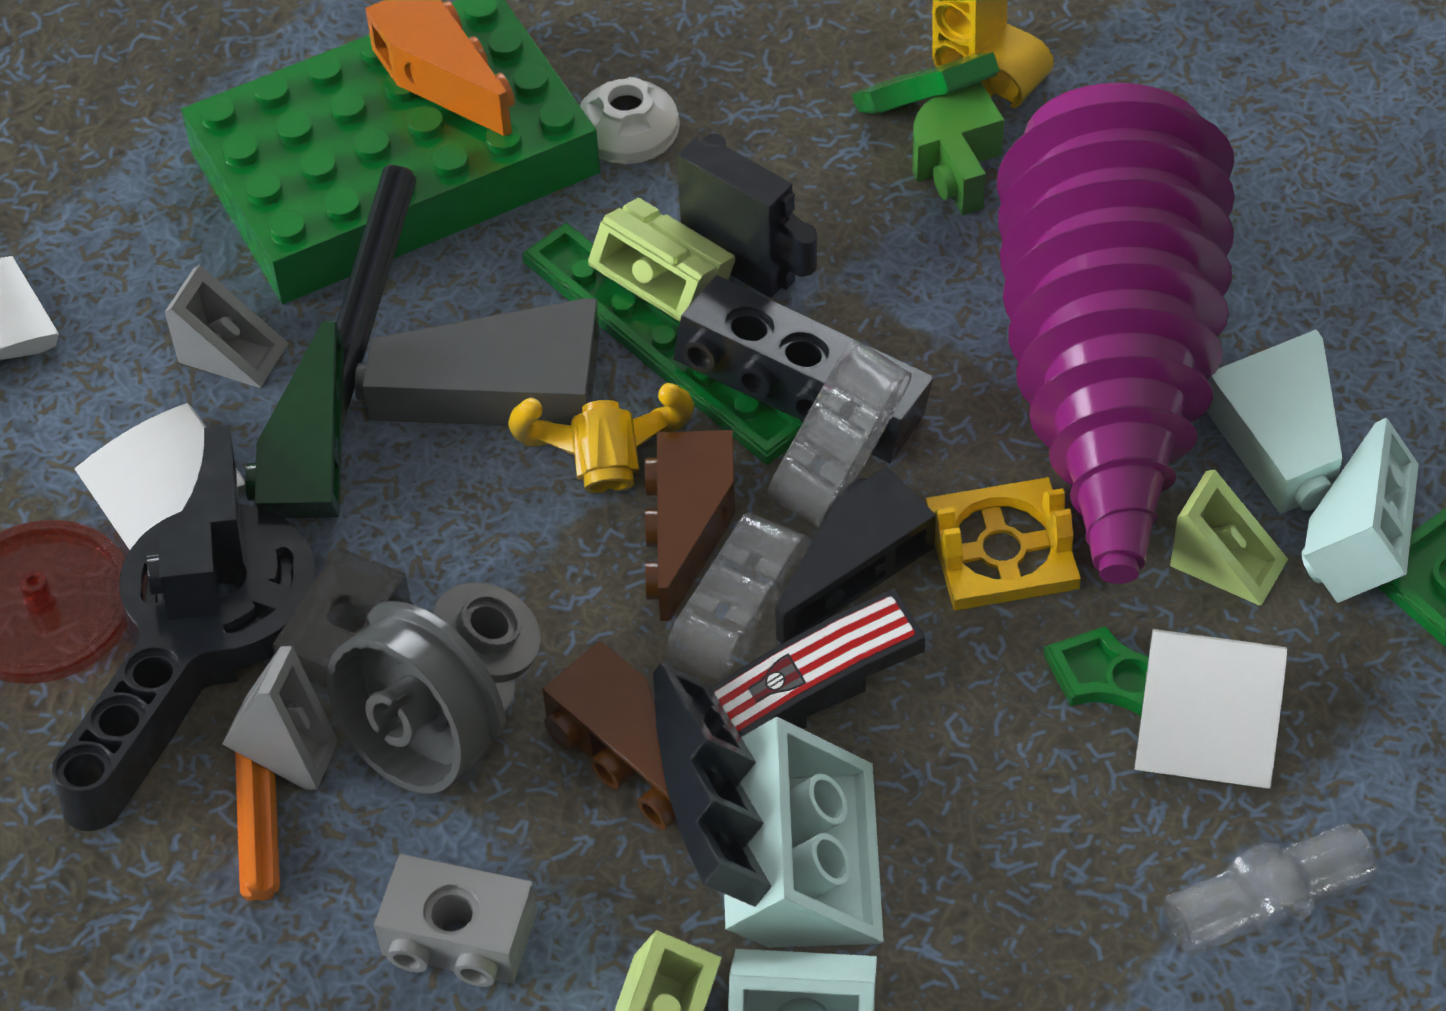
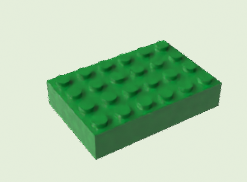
(309, 143)

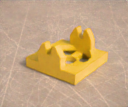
(1031, 496)

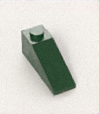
(302, 442)

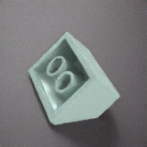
(813, 843)

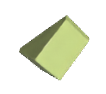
(1225, 543)

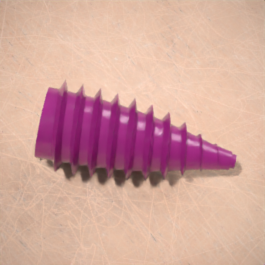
(1116, 296)

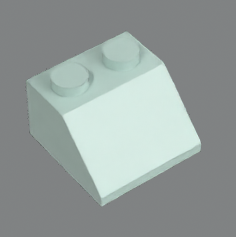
(801, 981)

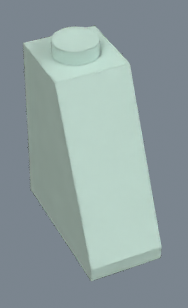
(1282, 420)

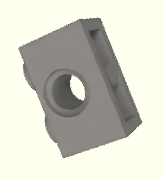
(430, 894)

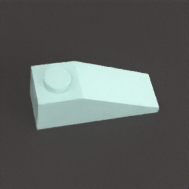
(1365, 519)

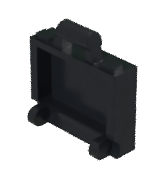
(745, 214)

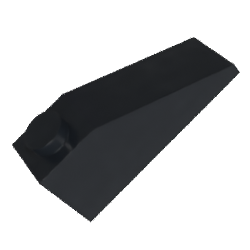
(862, 542)

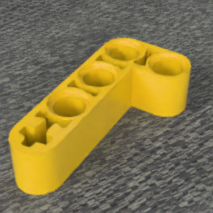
(982, 27)

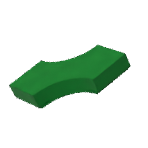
(926, 83)
(1098, 670)

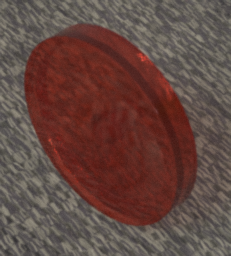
(57, 600)

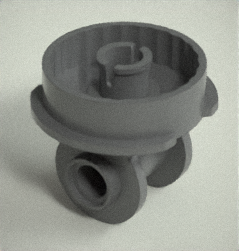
(432, 687)

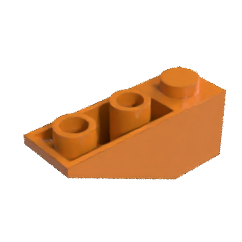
(434, 58)

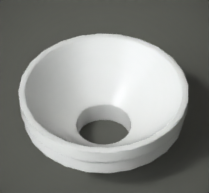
(634, 133)

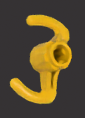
(603, 435)

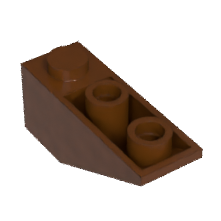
(693, 509)
(612, 718)

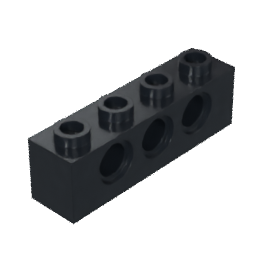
(779, 356)

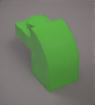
(950, 141)

